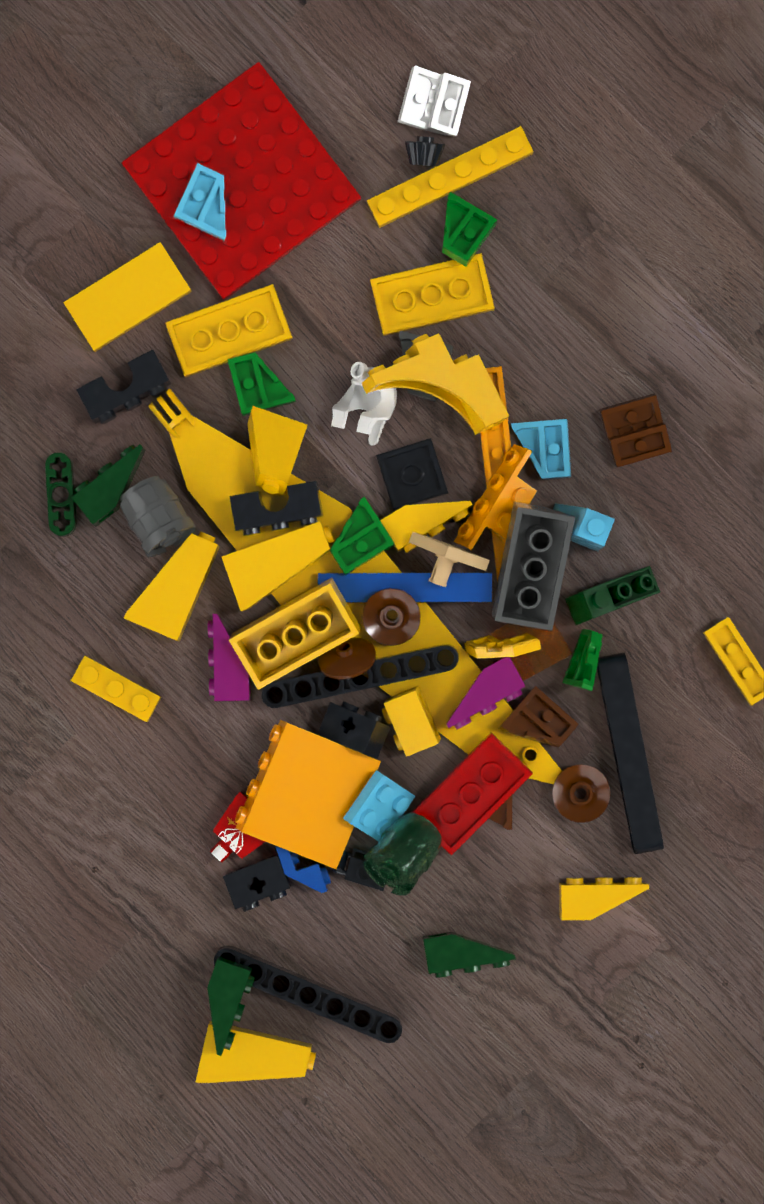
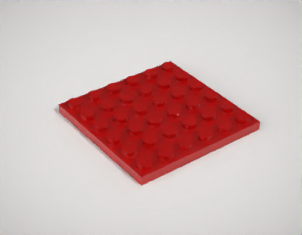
(274, 172)

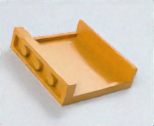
(305, 793)

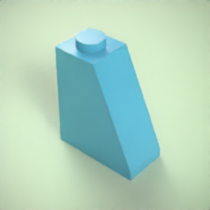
(589, 528)

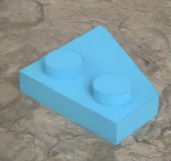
(204, 202)
(548, 445)

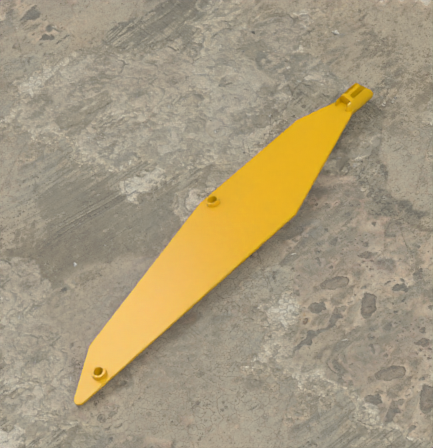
(222, 467)

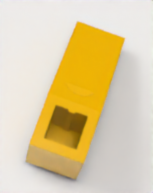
(423, 520)
(591, 900)

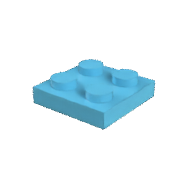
(378, 805)

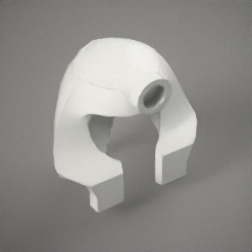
(378, 405)

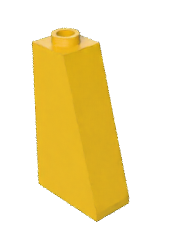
(270, 564)
(175, 590)
(254, 1057)

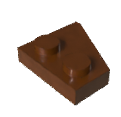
(539, 720)

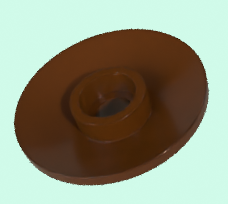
(388, 630)
(348, 659)
(596, 796)

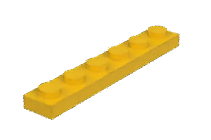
(450, 177)

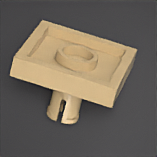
(447, 556)

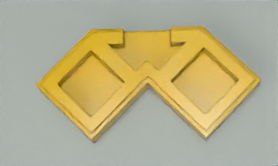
(493, 648)

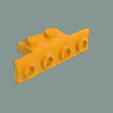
(496, 503)

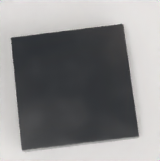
(412, 474)

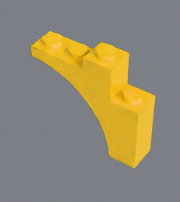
(457, 382)

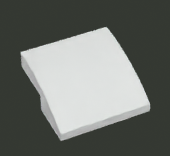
(434, 101)

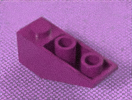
(230, 678)
(492, 684)

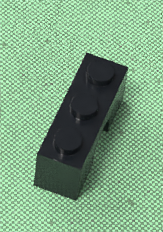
(148, 380)
(302, 506)

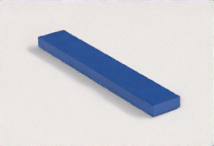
(459, 588)

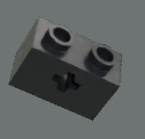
(365, 737)
(239, 883)

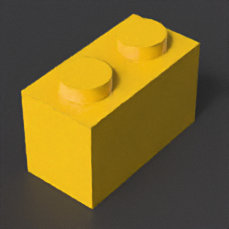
(411, 721)

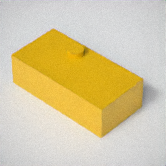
(295, 633)

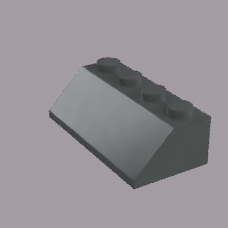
(532, 566)

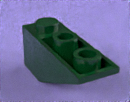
(102, 495)
(612, 595)
(454, 951)
(225, 994)

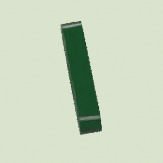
(66, 473)

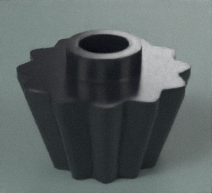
(424, 151)

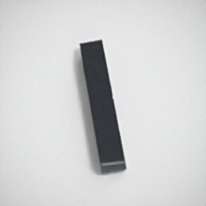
(375, 679)
(629, 753)
(324, 994)

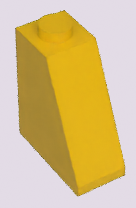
(274, 448)

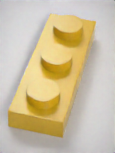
(737, 659)
(116, 689)

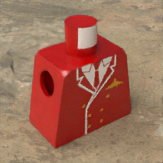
(232, 838)

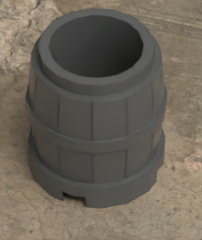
(156, 515)

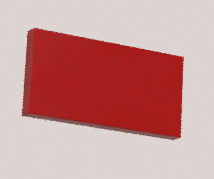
(473, 792)

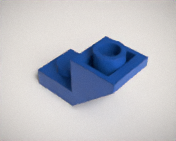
(310, 875)

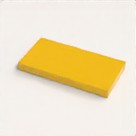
(431, 295)
(127, 297)
(228, 330)

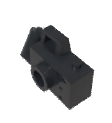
(355, 870)

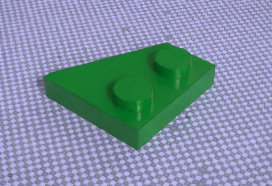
(464, 229)
(257, 384)
(360, 539)
(584, 661)

